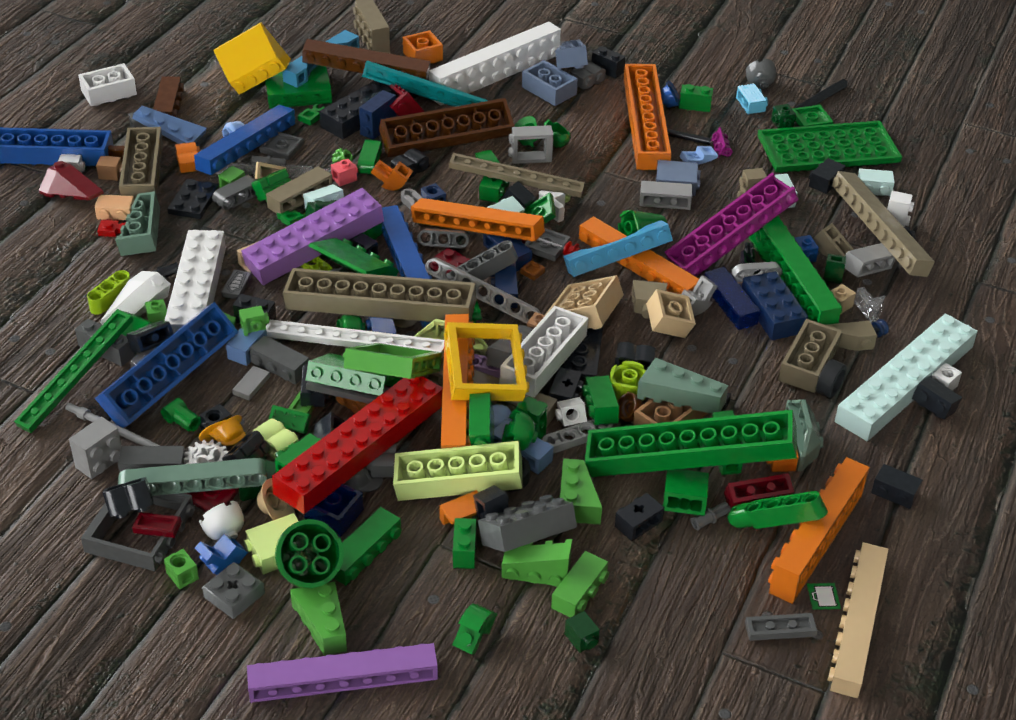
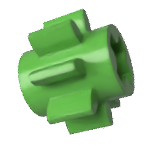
(341, 155)

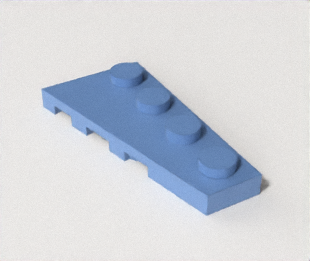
(171, 127)

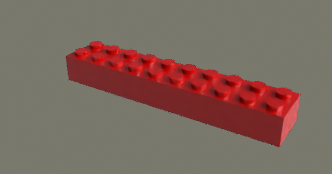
(356, 443)

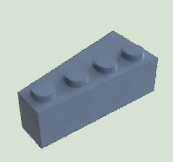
(571, 54)

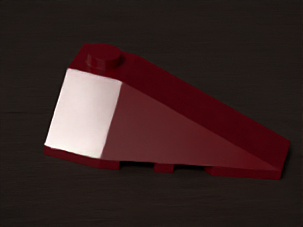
(67, 181)

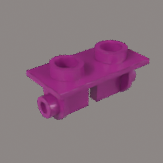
(721, 143)

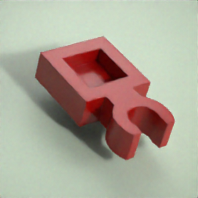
(109, 228)

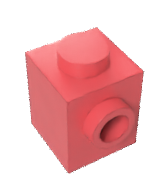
(344, 172)

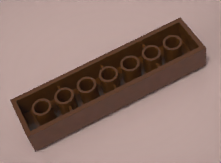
(446, 127)

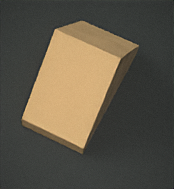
(265, 169)

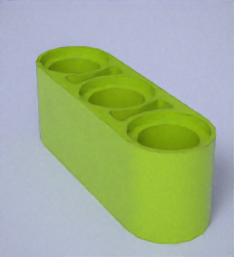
(105, 293)

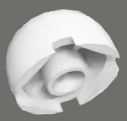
(223, 520)

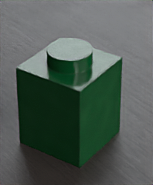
(582, 632)

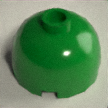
(520, 429)

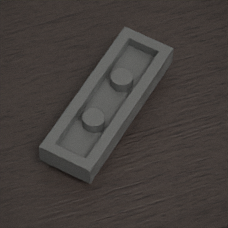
(780, 626)

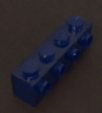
(733, 299)

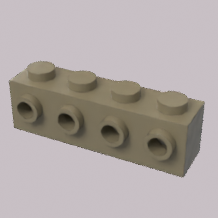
(290, 194)

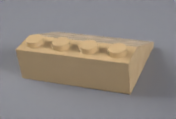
(591, 299)

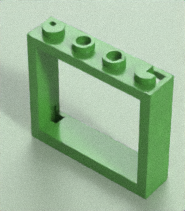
(392, 360)

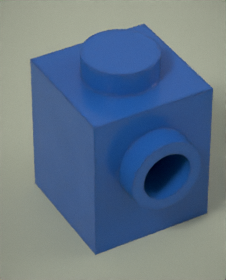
(808, 246)

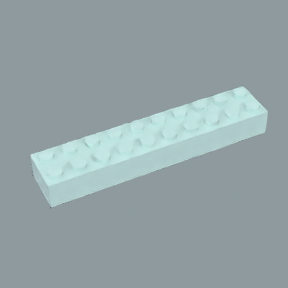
(894, 384)

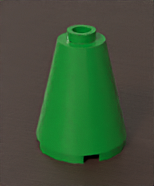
(635, 220)

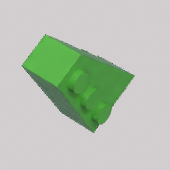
(579, 489)
(538, 563)
(322, 616)

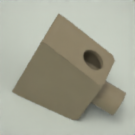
(641, 294)

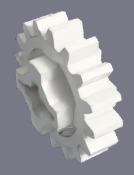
(205, 452)

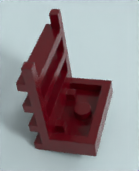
(404, 103)

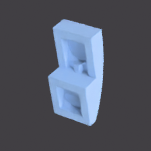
(702, 155)

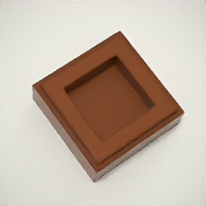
(532, 270)

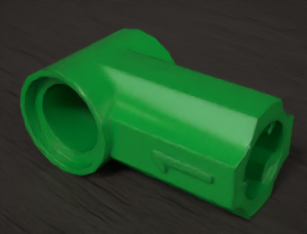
(179, 413)

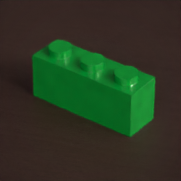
(601, 400)

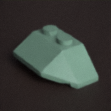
(808, 431)

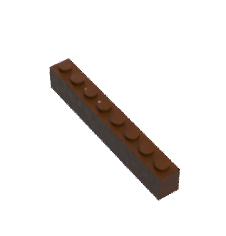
(354, 58)

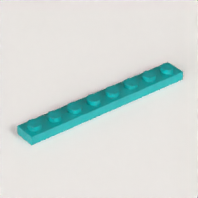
(418, 85)

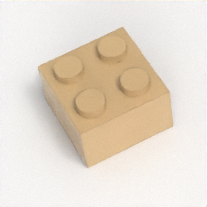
(670, 313)

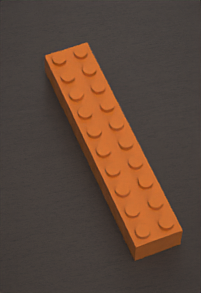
(646, 116)

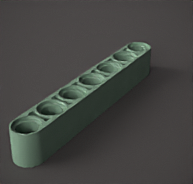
(200, 476)

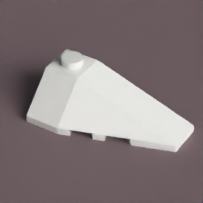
(138, 290)

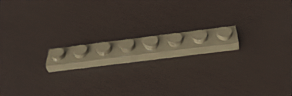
(514, 174)

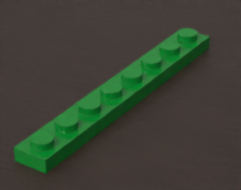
(73, 371)

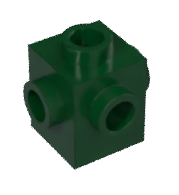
(783, 116)

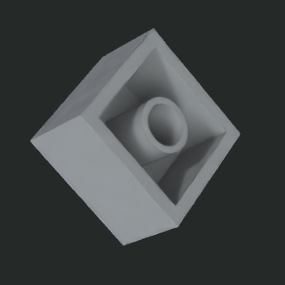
(96, 447)

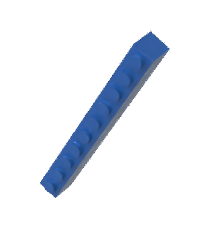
(402, 246)

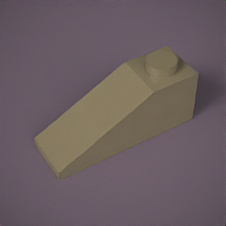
(832, 242)
(856, 335)

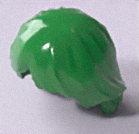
(560, 134)

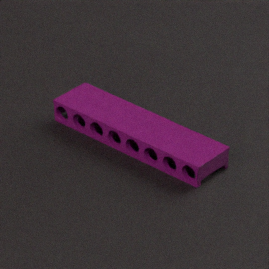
(732, 225)

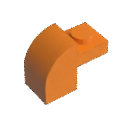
(392, 178)

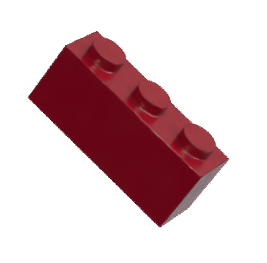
(758, 489)

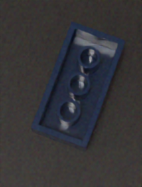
(779, 310)

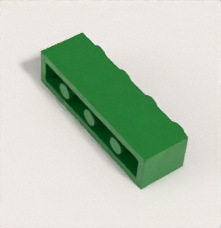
(367, 543)

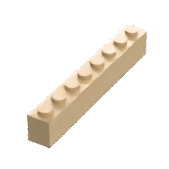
(858, 621)

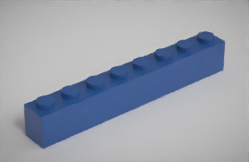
(244, 139)

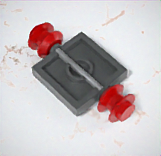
(551, 245)

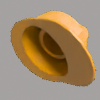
(227, 431)

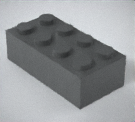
(527, 523)

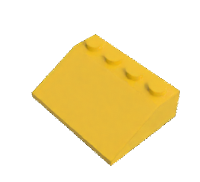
(251, 58)

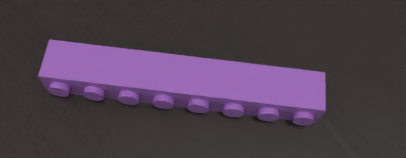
(341, 672)

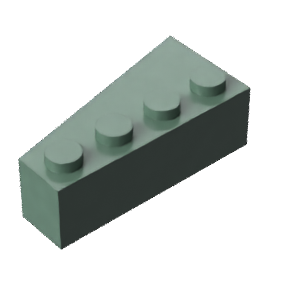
(141, 226)
(682, 387)

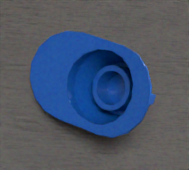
(670, 95)

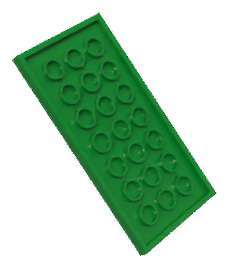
(845, 143)

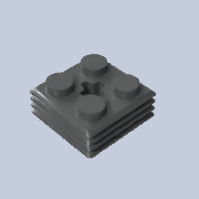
(233, 590)

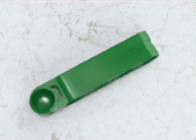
(778, 511)

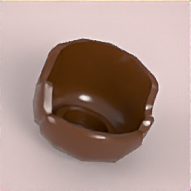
(627, 405)

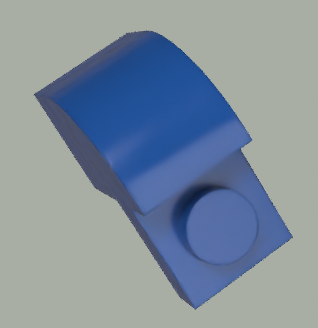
(221, 554)

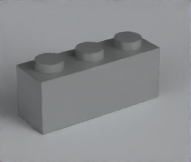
(665, 195)
(869, 260)

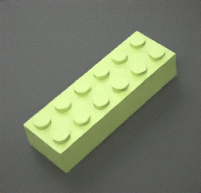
(457, 470)

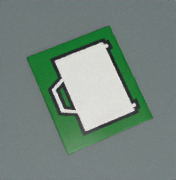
(823, 596)

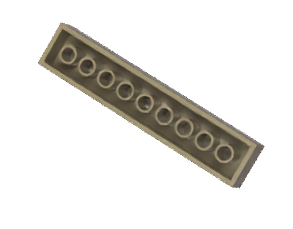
(377, 295)

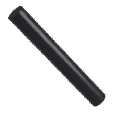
(691, 137)

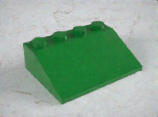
(354, 258)

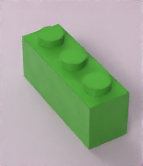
(580, 585)

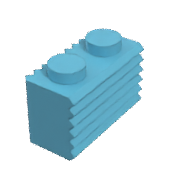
(751, 99)

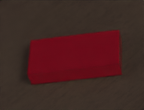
(156, 524)

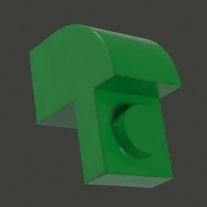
(473, 624)

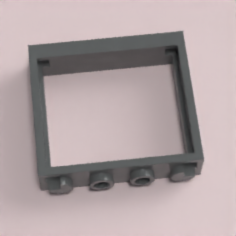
(98, 528)

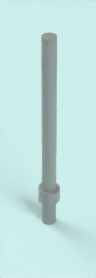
(85, 414)

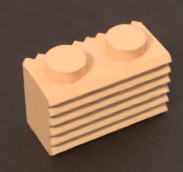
(113, 207)

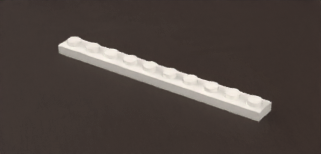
(346, 337)

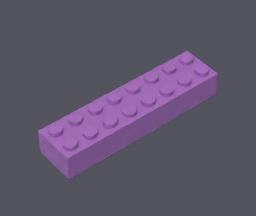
(290, 246)

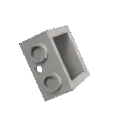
(531, 132)

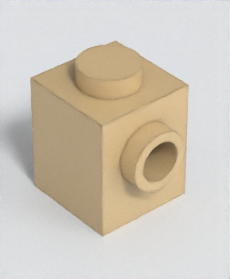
(844, 296)

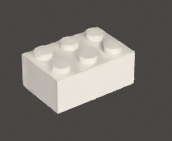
(107, 84)

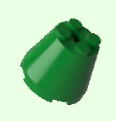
(318, 544)

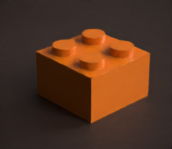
(423, 46)

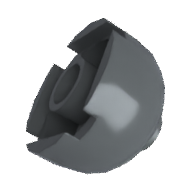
(761, 73)

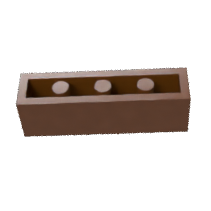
(169, 95)

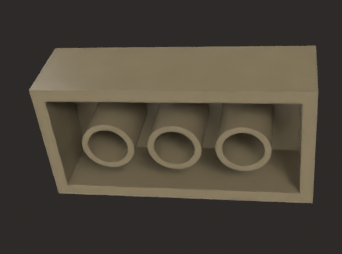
(371, 26)
(809, 355)

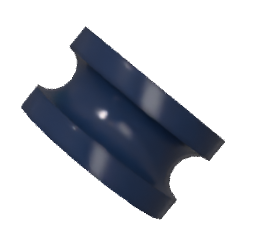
(880, 327)

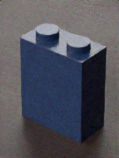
(373, 111)

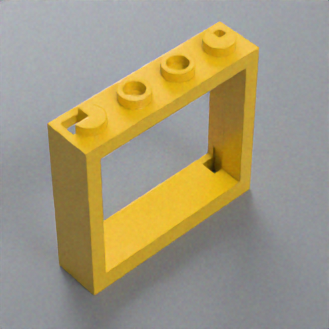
(498, 392)

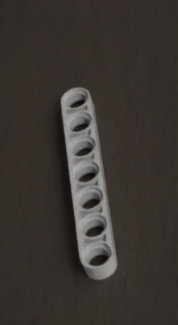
(492, 291)

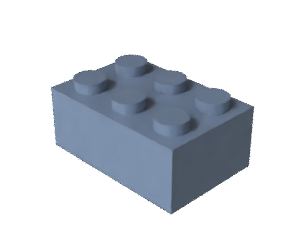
(549, 82)

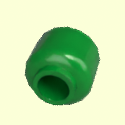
(351, 322)

